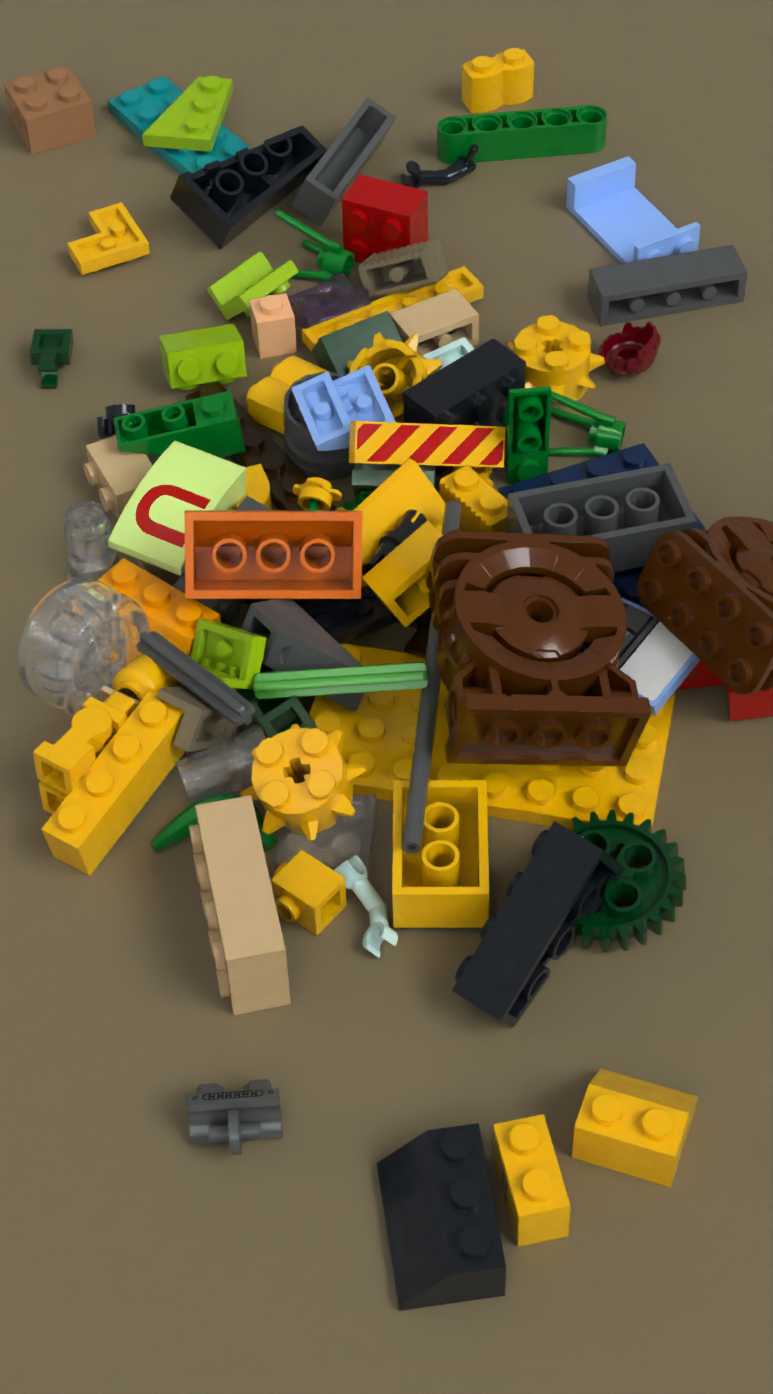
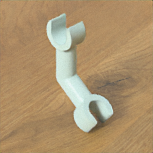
(379, 930)

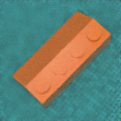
(273, 554)

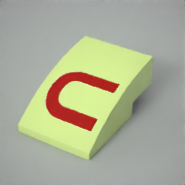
(178, 481)

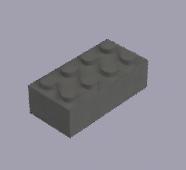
(620, 507)

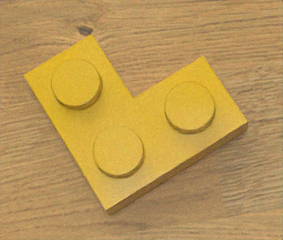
(115, 241)

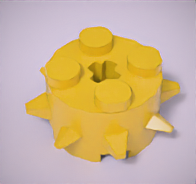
(557, 357)
(398, 363)
(297, 757)

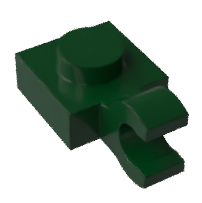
(49, 350)

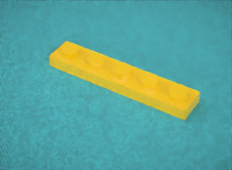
(457, 279)

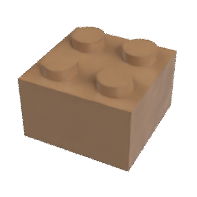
(50, 109)

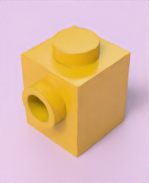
(308, 892)

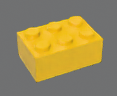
(450, 874)

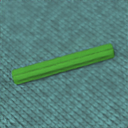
(341, 680)

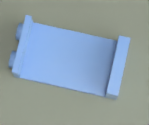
(622, 217)

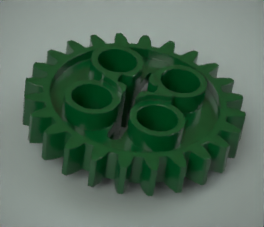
(650, 890)

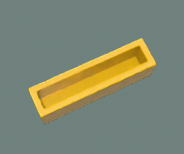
(115, 786)

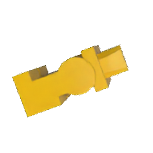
(67, 760)

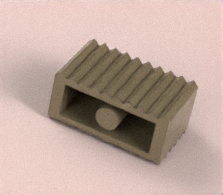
(403, 269)

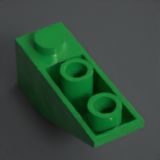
(201, 423)
(526, 433)

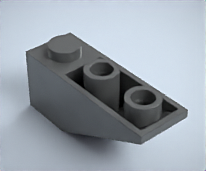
(298, 642)

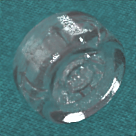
(78, 642)

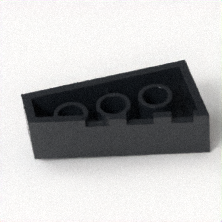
(243, 188)
(535, 923)

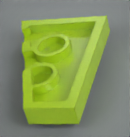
(193, 117)

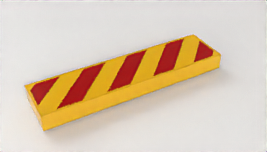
(426, 444)

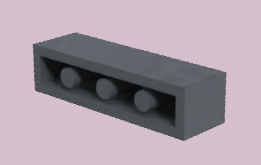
(666, 285)

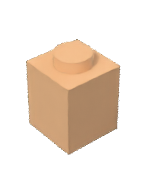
(273, 325)

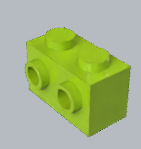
(203, 356)

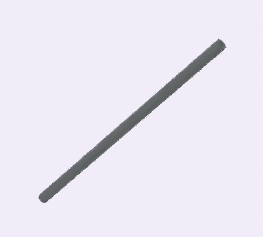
(426, 723)

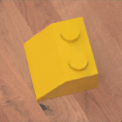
(633, 1126)

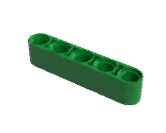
(523, 133)

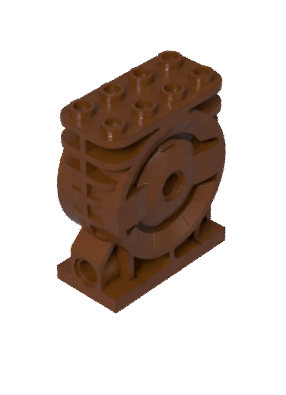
(717, 597)
(507, 644)

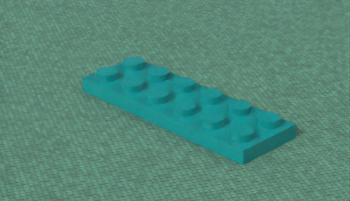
(145, 104)

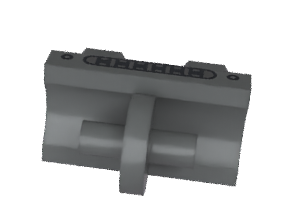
(235, 1115)

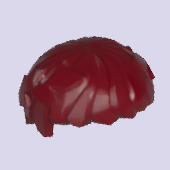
(631, 350)

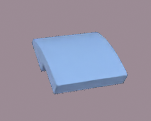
(332, 405)

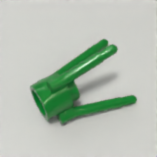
(331, 257)
(604, 429)

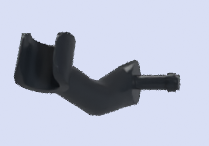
(457, 170)

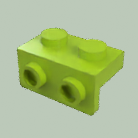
(250, 281)
(228, 653)

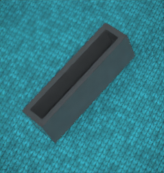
(343, 161)

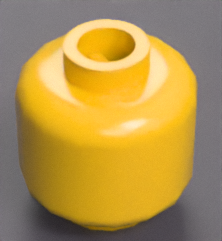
(141, 677)

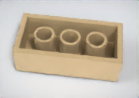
(239, 906)

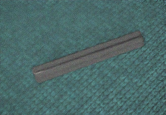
(196, 678)

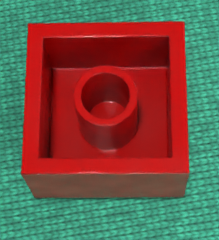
(382, 216)

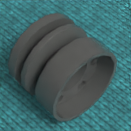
(301, 447)

